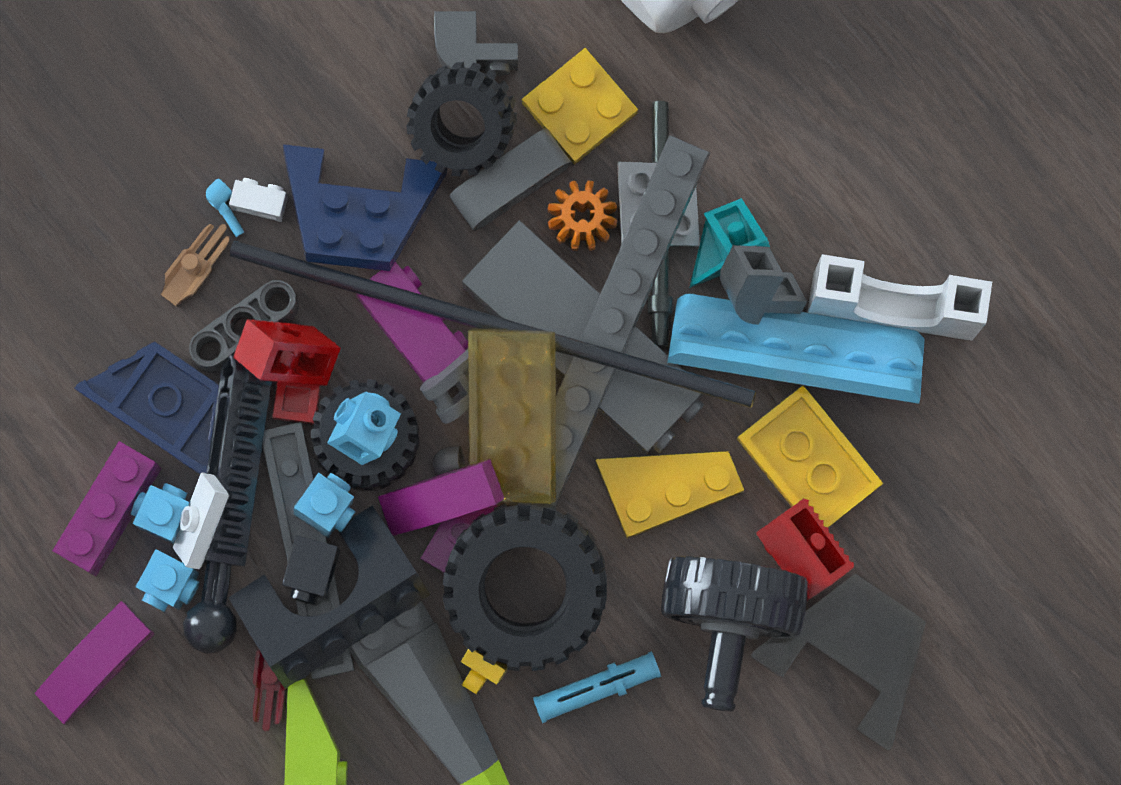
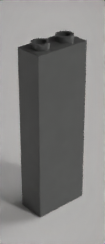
(537, 288)

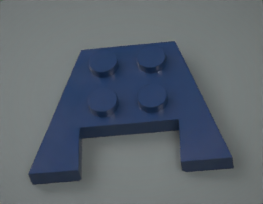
(356, 223)

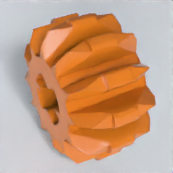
(582, 201)

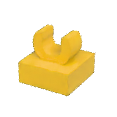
(481, 671)

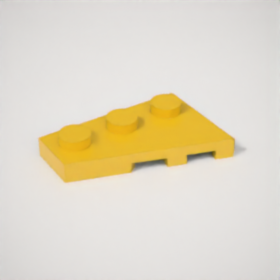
(666, 487)

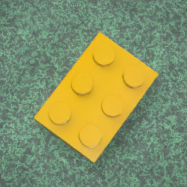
(809, 457)

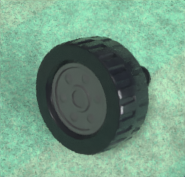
(733, 605)

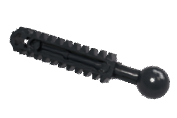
(235, 463)

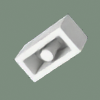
(258, 200)

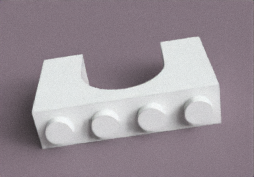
(948, 310)

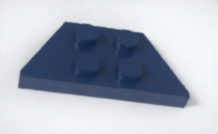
(160, 401)

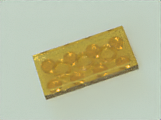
(514, 410)

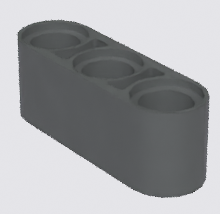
(510, 179)
(254, 307)

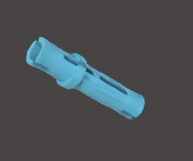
(644, 668)

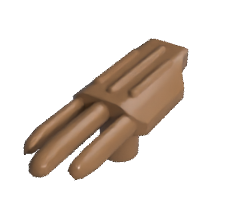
(192, 269)

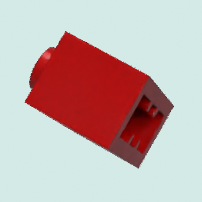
(286, 352)

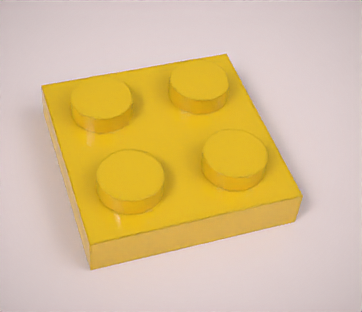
(580, 105)

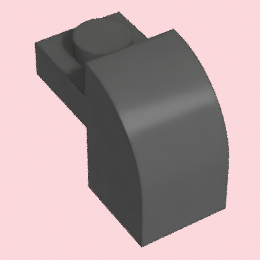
(457, 42)
(758, 284)

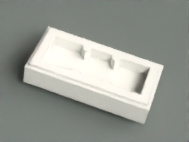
(200, 521)

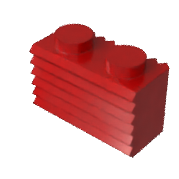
(805, 547)

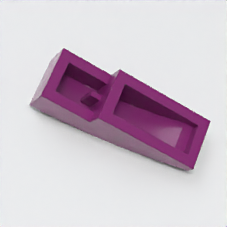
(441, 498)
(94, 662)

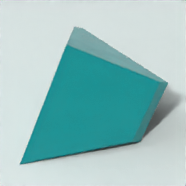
(722, 229)

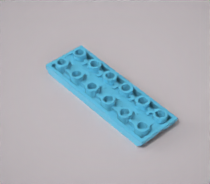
(799, 349)

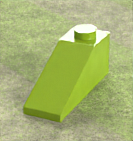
(310, 747)

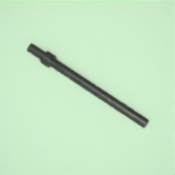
(660, 303)

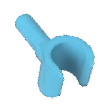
(217, 195)

